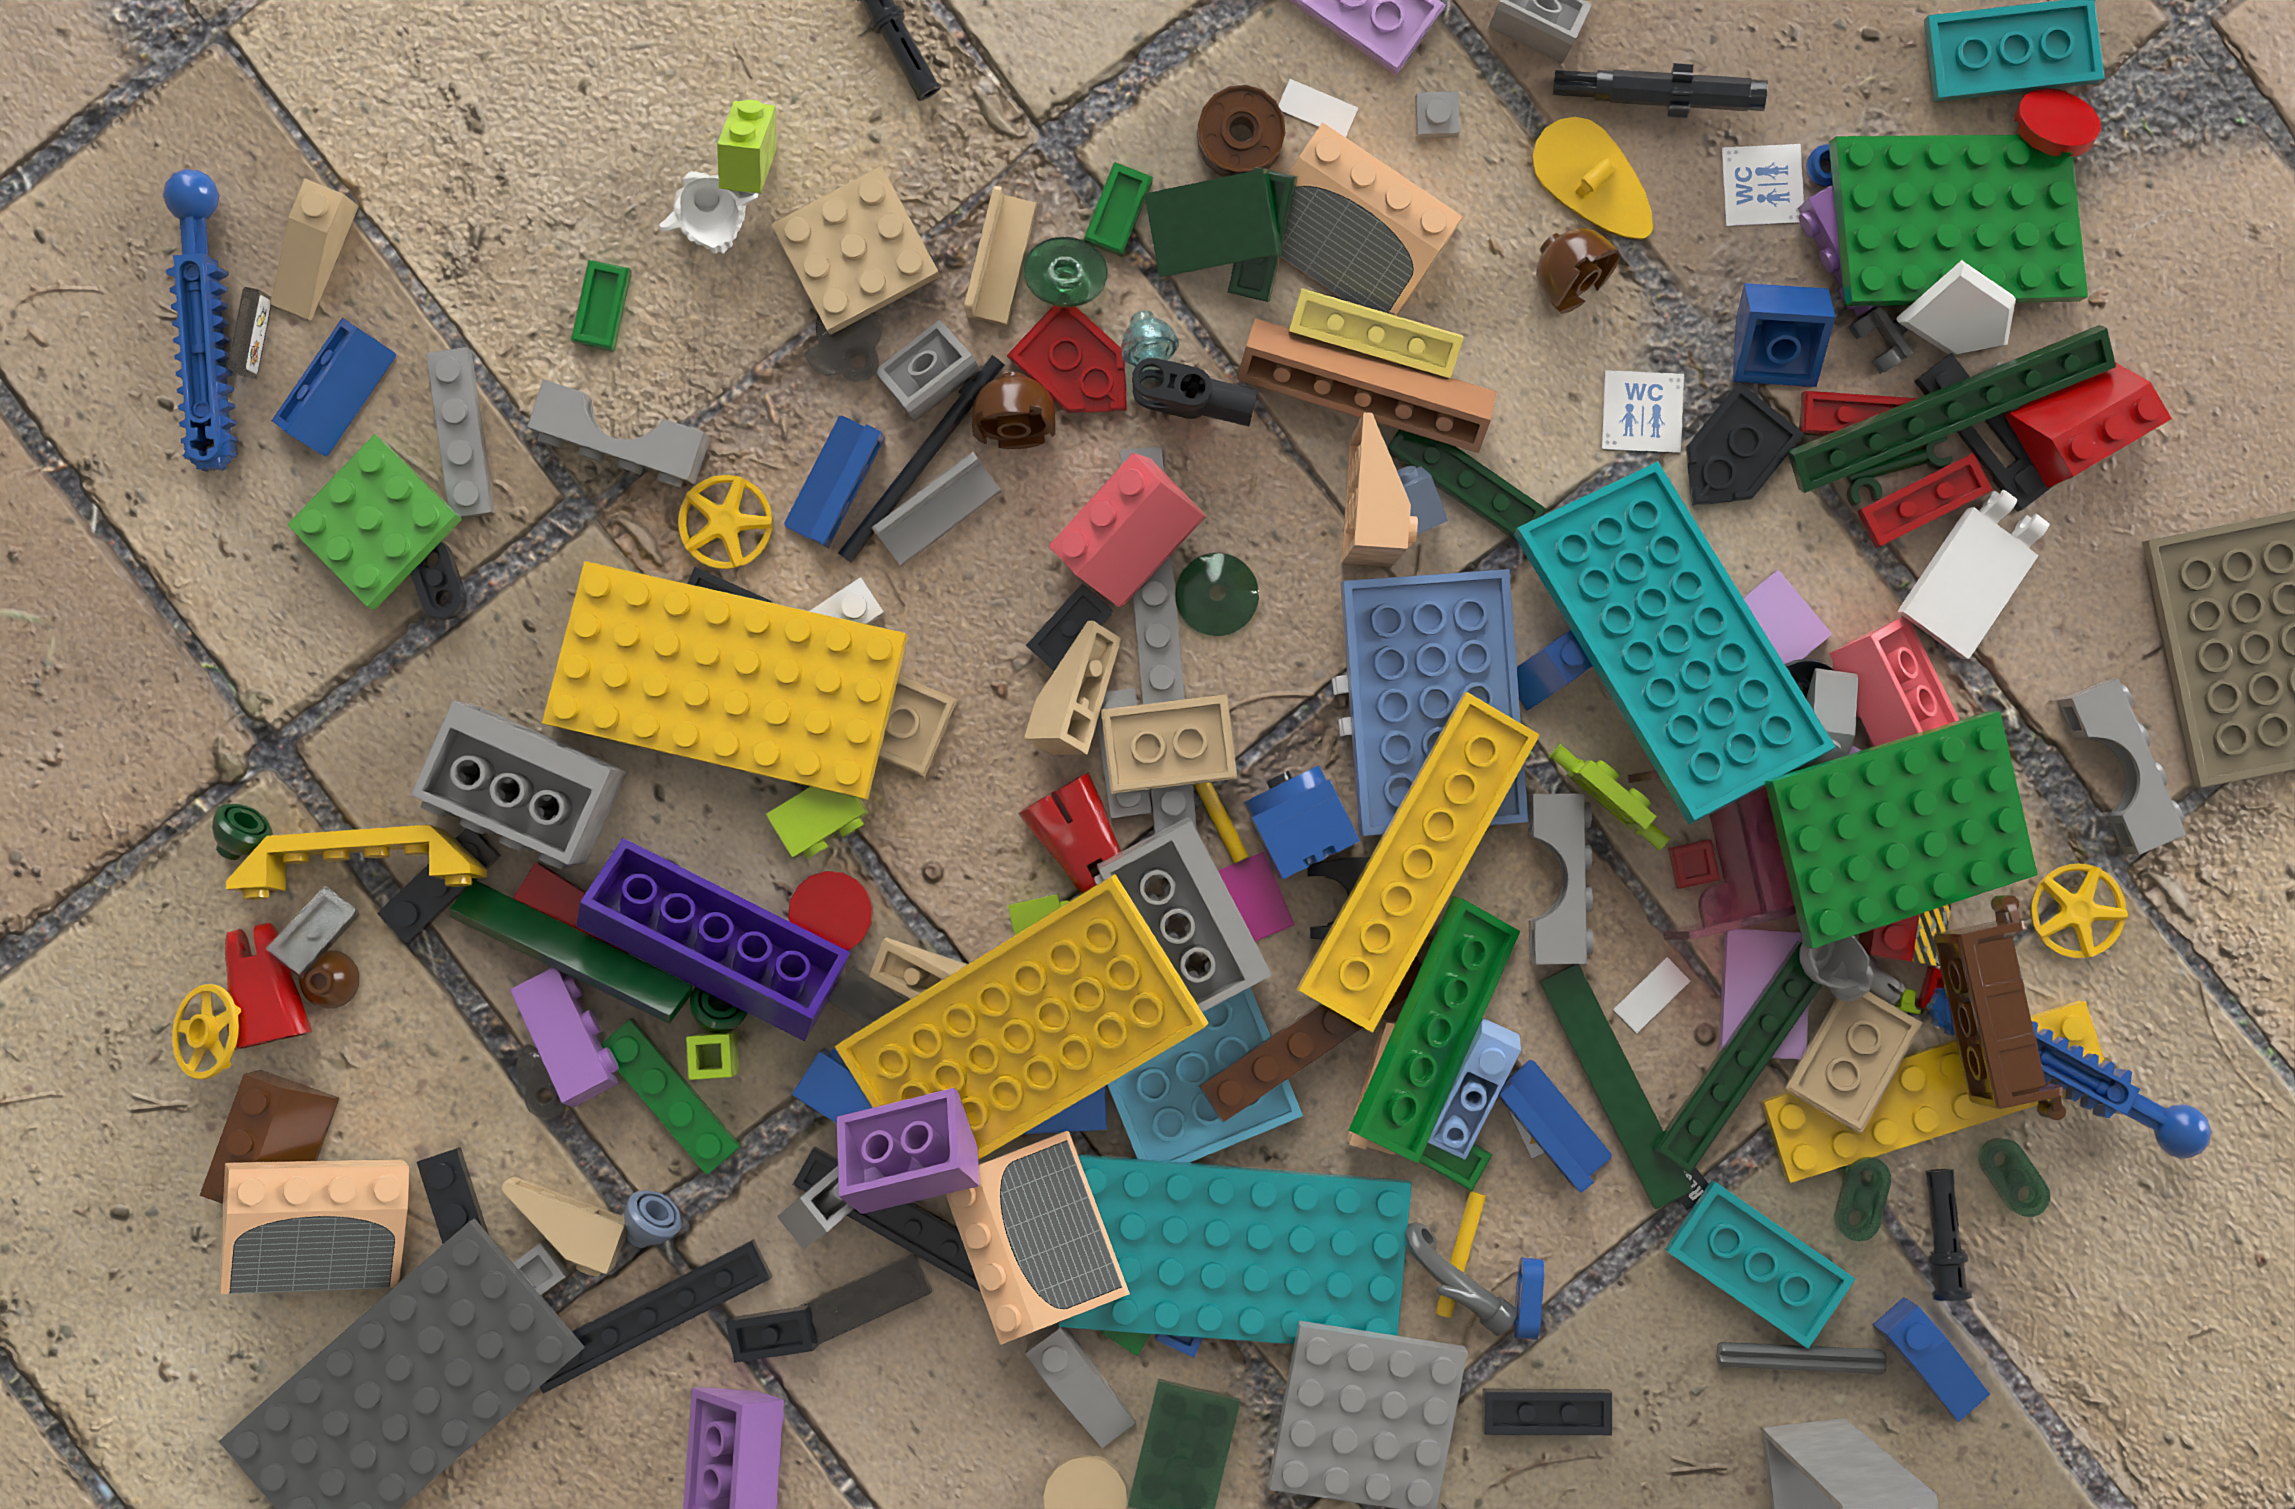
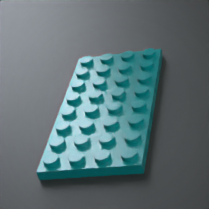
(1673, 642)
(1247, 1249)

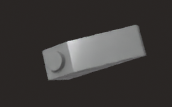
(1079, 1384)

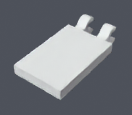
(1973, 575)

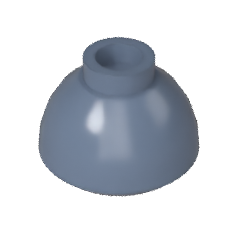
(650, 1218)

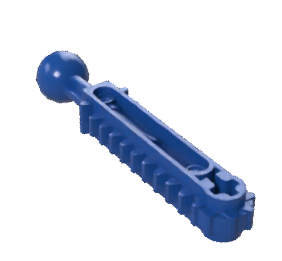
(198, 291)
(2178, 1129)

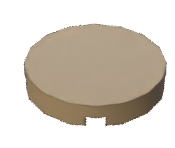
(1085, 1484)

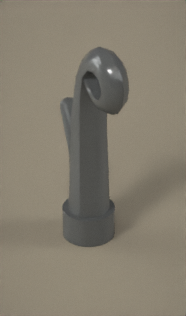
(1493, 1311)

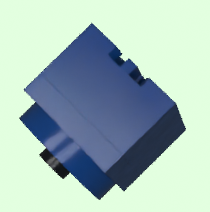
(1300, 821)

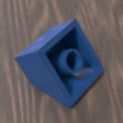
(1782, 334)

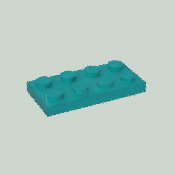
(2013, 49)
(1760, 1264)

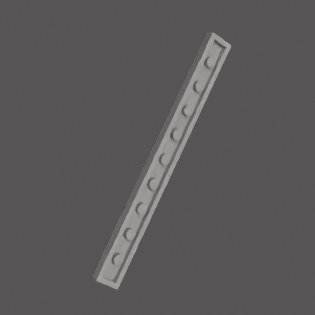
(1161, 663)

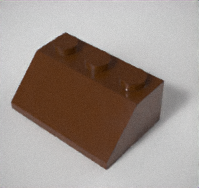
(270, 1123)

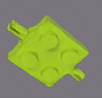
(1600, 783)

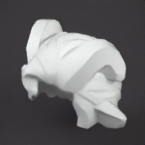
(707, 213)

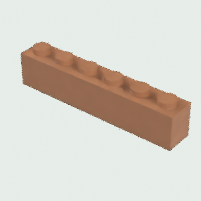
(1362, 383)

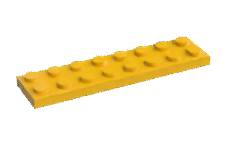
(1418, 861)
(1919, 1104)

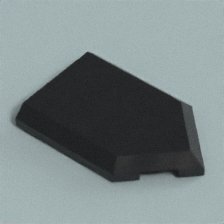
(1738, 449)

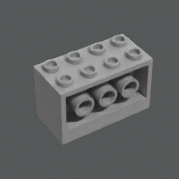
(514, 756)
(1199, 894)

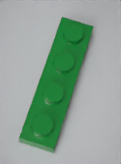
(670, 1097)

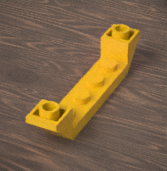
(266, 866)

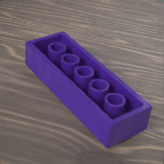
(712, 939)

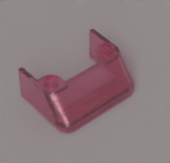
(1752, 868)

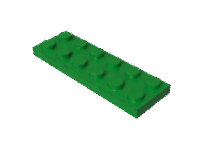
(1434, 1029)

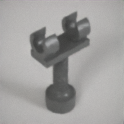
(1890, 332)

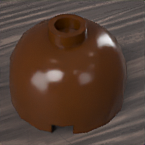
(1573, 265)
(1013, 412)

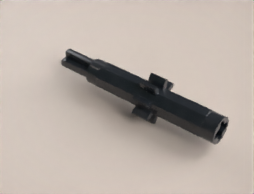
(1676, 90)

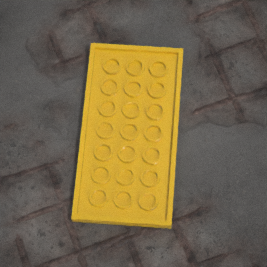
(726, 679)
(1033, 1020)

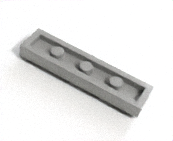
(460, 432)

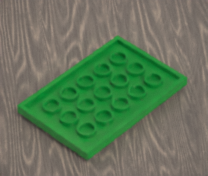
(1932, 200)
(1901, 828)

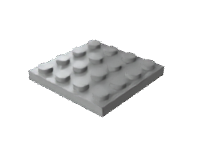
(1367, 1417)

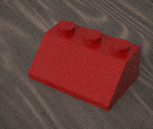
(2087, 422)

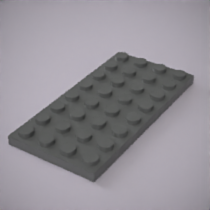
(406, 1384)

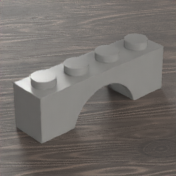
(568, 417)
(2145, 811)
(1561, 931)

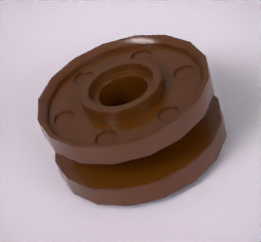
(1245, 107)

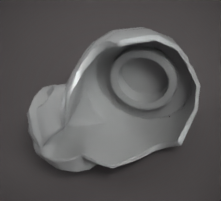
(1839, 966)

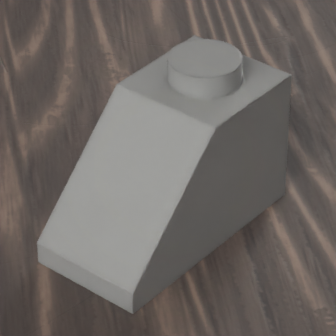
(1835, 704)
(816, 1211)

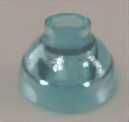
(1148, 338)

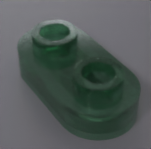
(2013, 1175)
(1866, 1198)

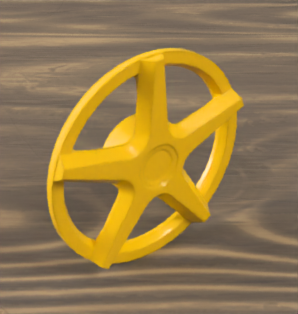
(725, 521)
(2079, 910)
(204, 1031)

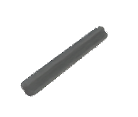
(1801, 1358)

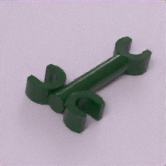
(1901, 462)

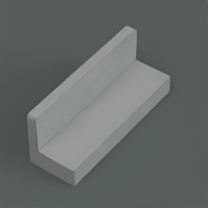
(936, 509)

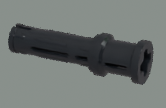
(888, 20)
(1947, 1253)

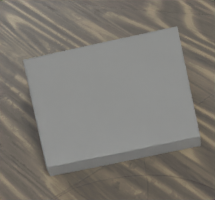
(1542, 24)
(927, 370)

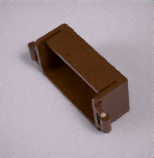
(1993, 1014)

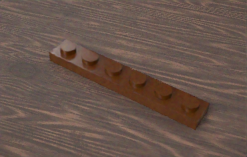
(1286, 1054)

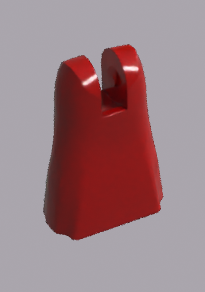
(1073, 829)
(262, 990)

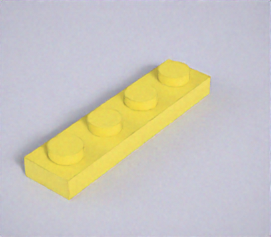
(1375, 333)

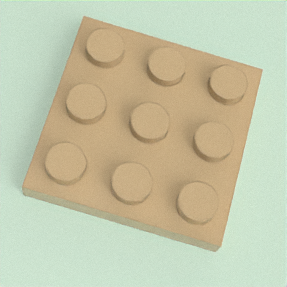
(855, 250)

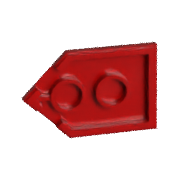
(1073, 362)

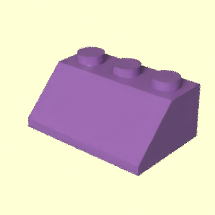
(906, 1152)
(733, 1449)

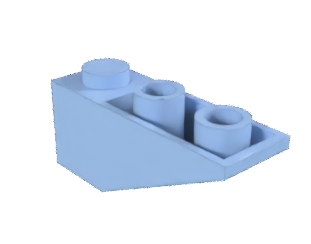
(1476, 1088)

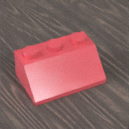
(1127, 529)
(1896, 683)

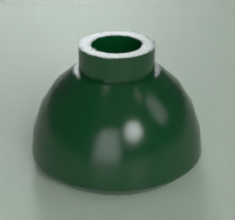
(238, 830)
(713, 1013)

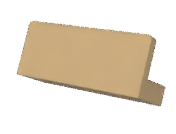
(999, 258)

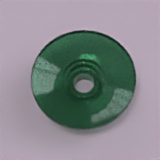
(1065, 259)
(1213, 616)

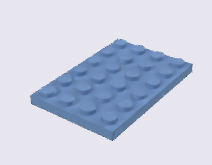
(1408, 662)

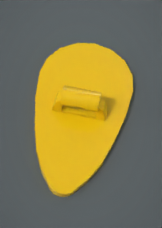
(1592, 177)

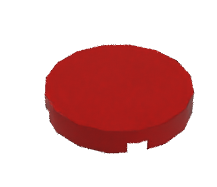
(2057, 122)
(832, 908)

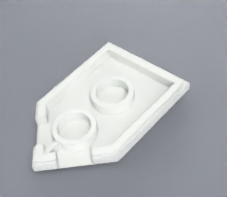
(1962, 312)

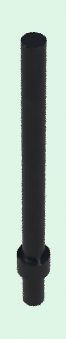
(921, 458)

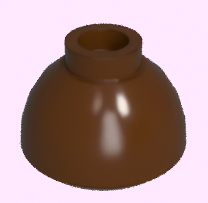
(331, 981)

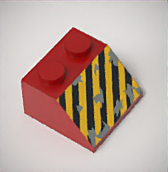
(1908, 938)

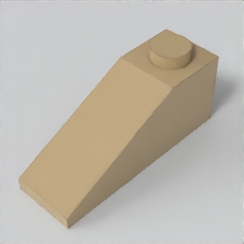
(311, 247)
(1073, 696)
(910, 968)
(573, 1227)

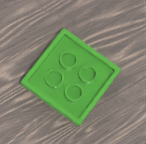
(374, 522)

